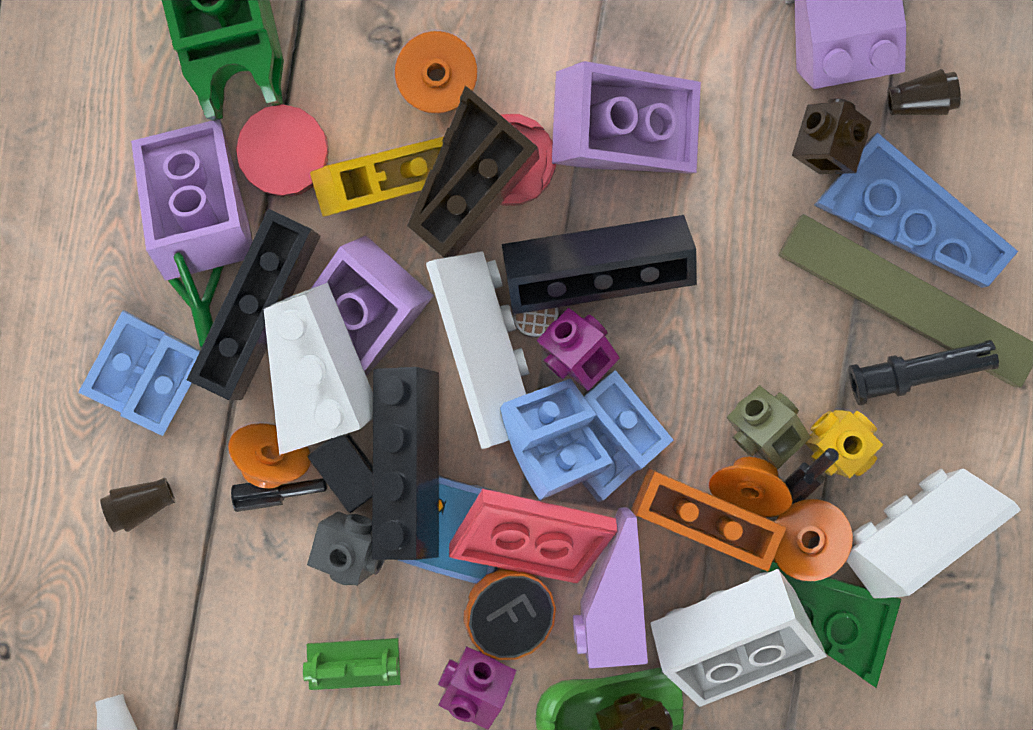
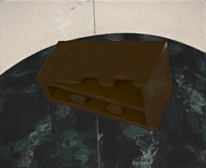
(472, 175)

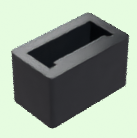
(345, 470)

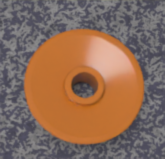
(431, 52)
(257, 456)
(753, 486)
(808, 520)

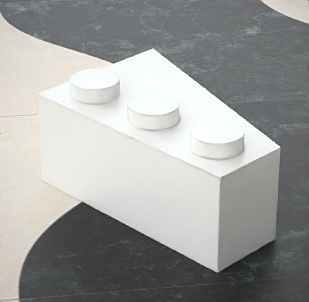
(314, 371)

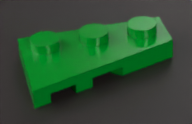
(848, 622)

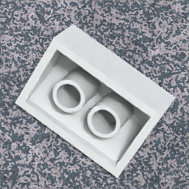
(927, 532)
(736, 638)

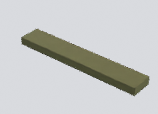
(904, 297)

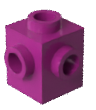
(578, 348)
(475, 687)

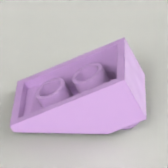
(849, 40)
(625, 120)
(190, 199)
(373, 297)
(612, 604)

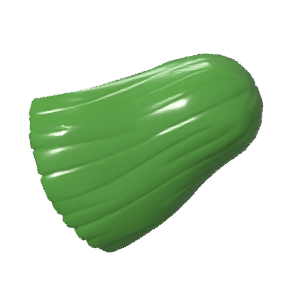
(575, 701)

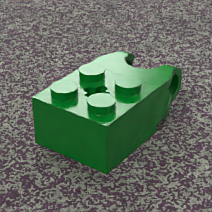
(222, 42)

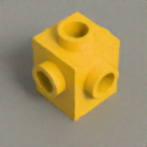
(832, 431)

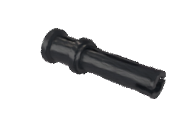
(900, 374)

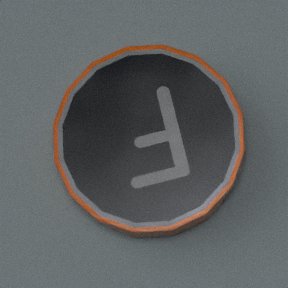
(509, 614)

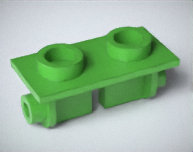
(352, 664)

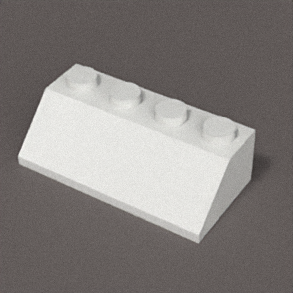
(479, 339)

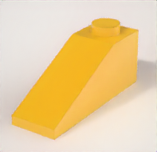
(374, 177)

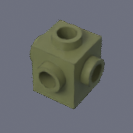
(768, 426)

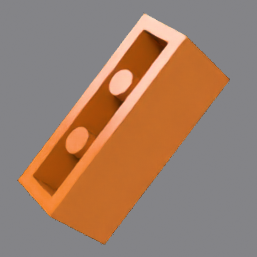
(708, 519)

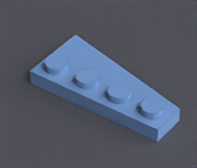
(916, 214)

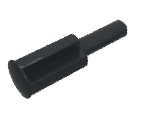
(809, 478)
(250, 497)

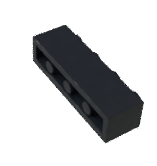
(600, 264)
(239, 331)
(405, 464)

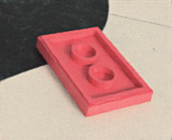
(531, 536)

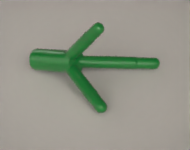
(189, 293)

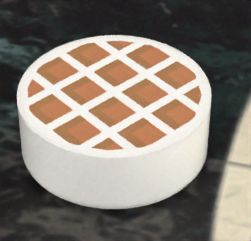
(535, 322)

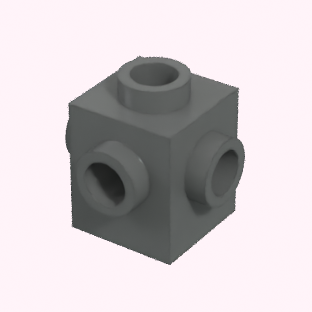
(344, 549)

